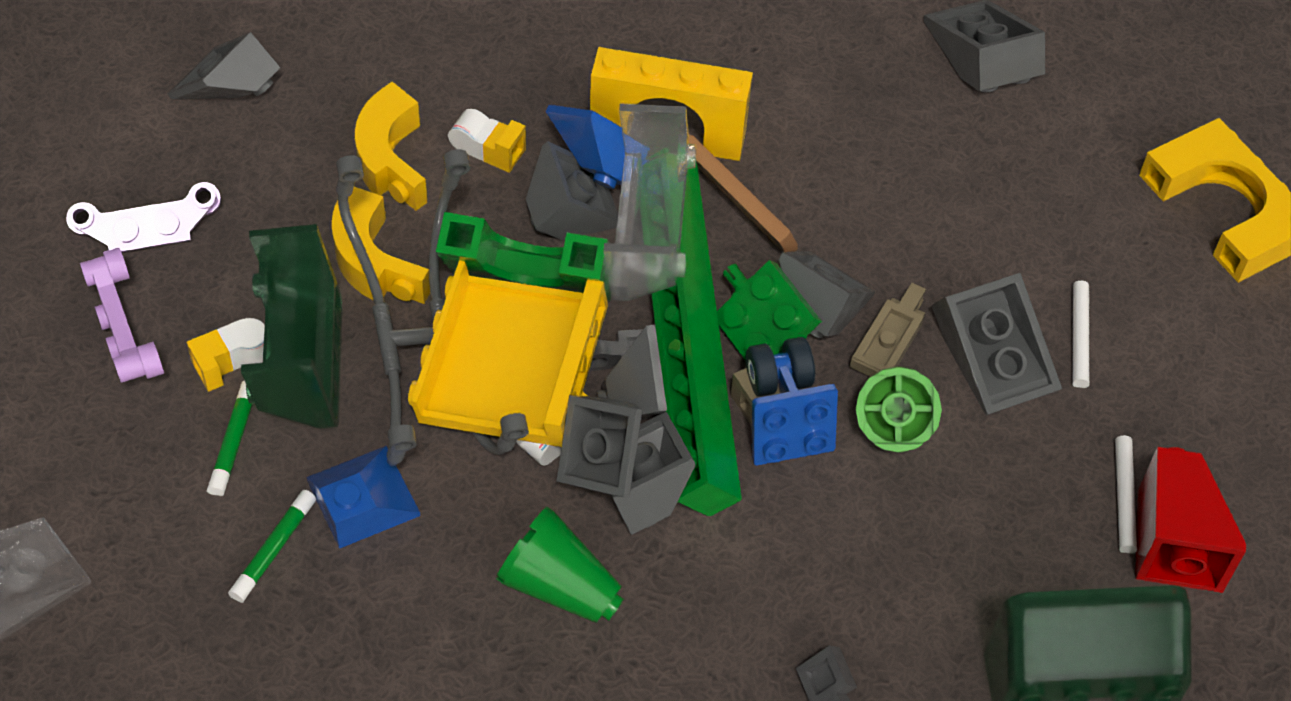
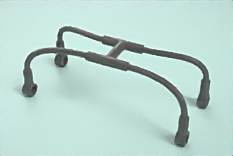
(403, 436)

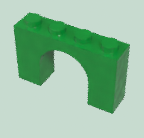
(513, 261)

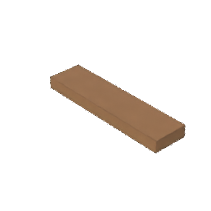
(743, 198)

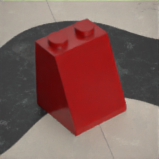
(1185, 524)

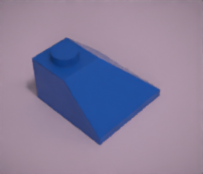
(593, 142)
(362, 497)

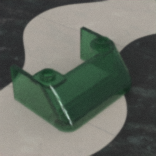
(301, 328)

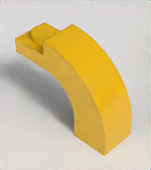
(379, 128)
(394, 275)

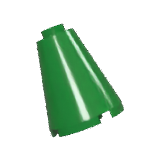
(560, 570)

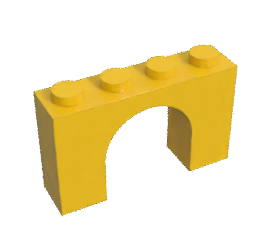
(713, 92)
(1219, 156)

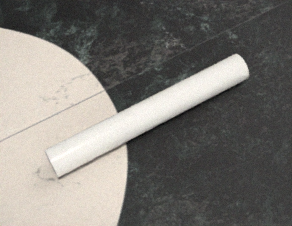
(1080, 366)
(1125, 495)

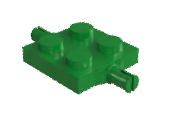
(764, 309)

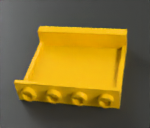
(507, 353)

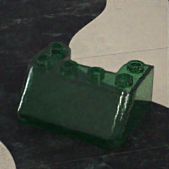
(1092, 645)

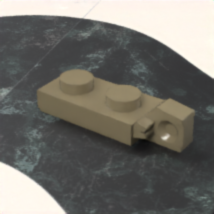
(890, 333)

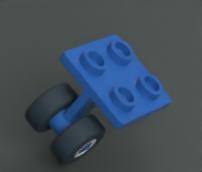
(795, 420)

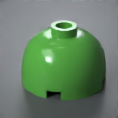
(898, 409)

